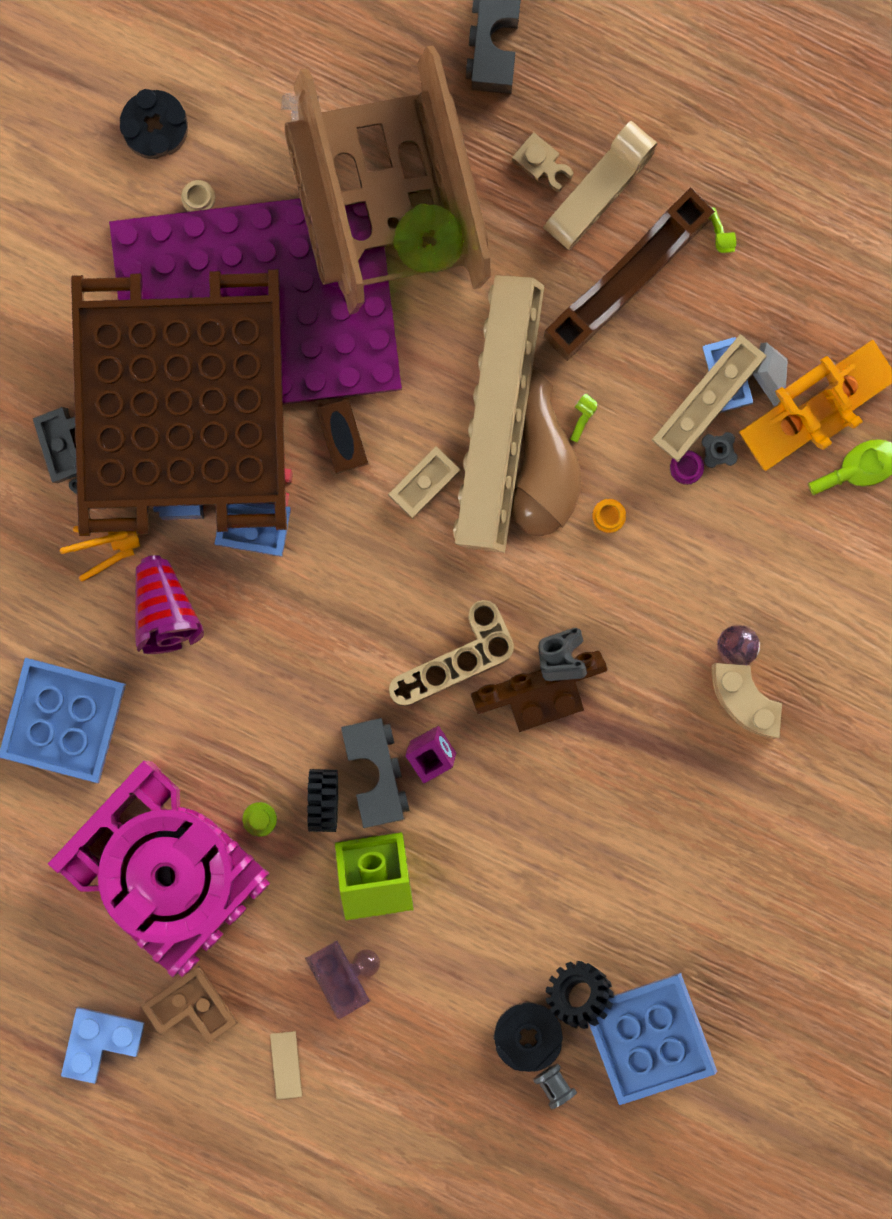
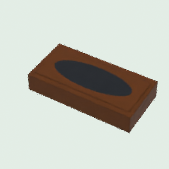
(342, 436)

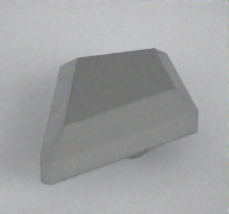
(771, 372)

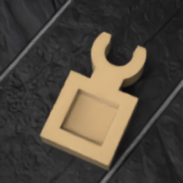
(539, 159)

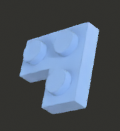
(94, 1033)

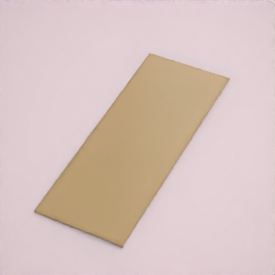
(286, 1065)

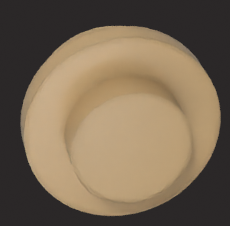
(198, 196)

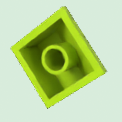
(373, 876)

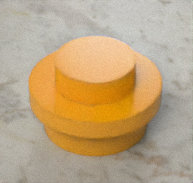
(609, 515)

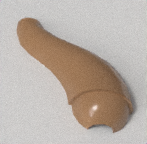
(550, 470)

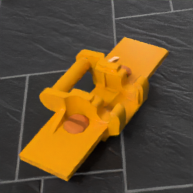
(824, 414)

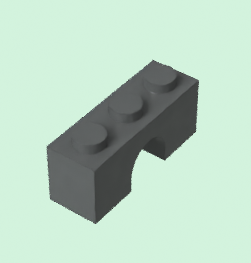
(491, 67)
(371, 742)

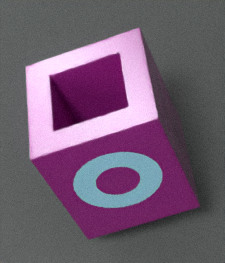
(431, 754)

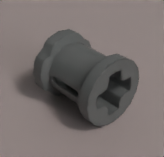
(554, 1086)

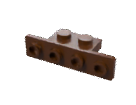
(536, 699)

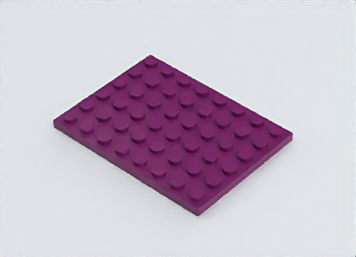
(321, 343)

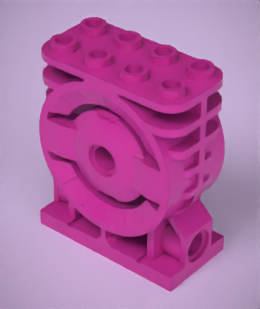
(232, 870)

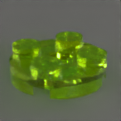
(409, 241)

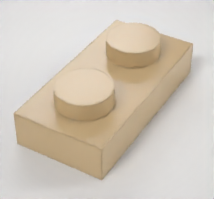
(424, 482)

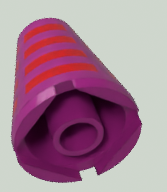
(162, 609)

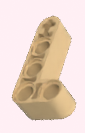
(602, 185)
(448, 661)

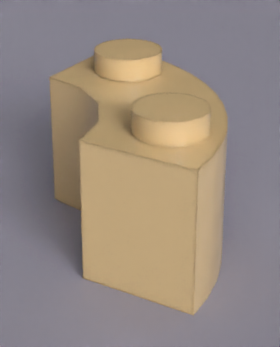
(744, 702)

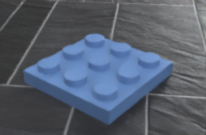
(62, 720)
(652, 1040)

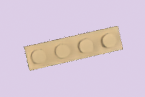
(709, 398)

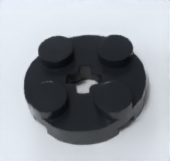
(148, 105)
(548, 1037)

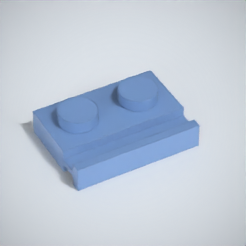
(259, 540)

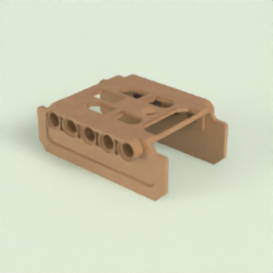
(422, 119)

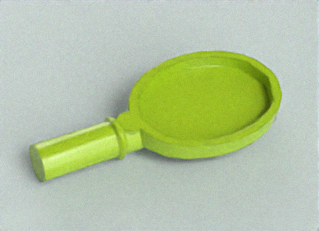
(862, 466)

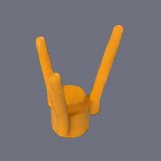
(119, 540)

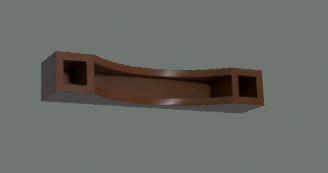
(629, 275)

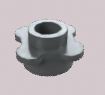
(712, 456)

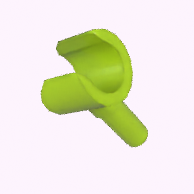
(723, 241)
(587, 407)

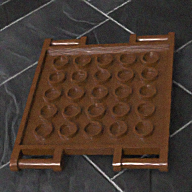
(178, 402)

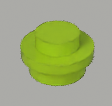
(259, 819)

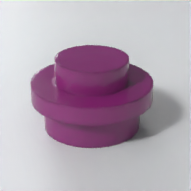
(688, 469)

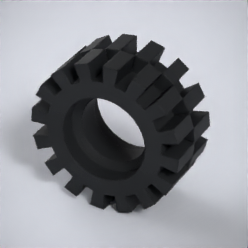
(322, 800)
(566, 982)

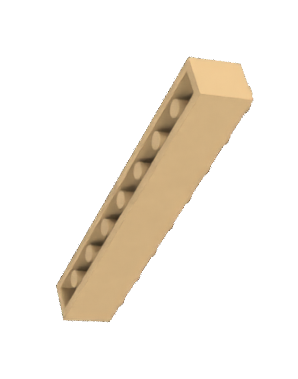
(499, 413)

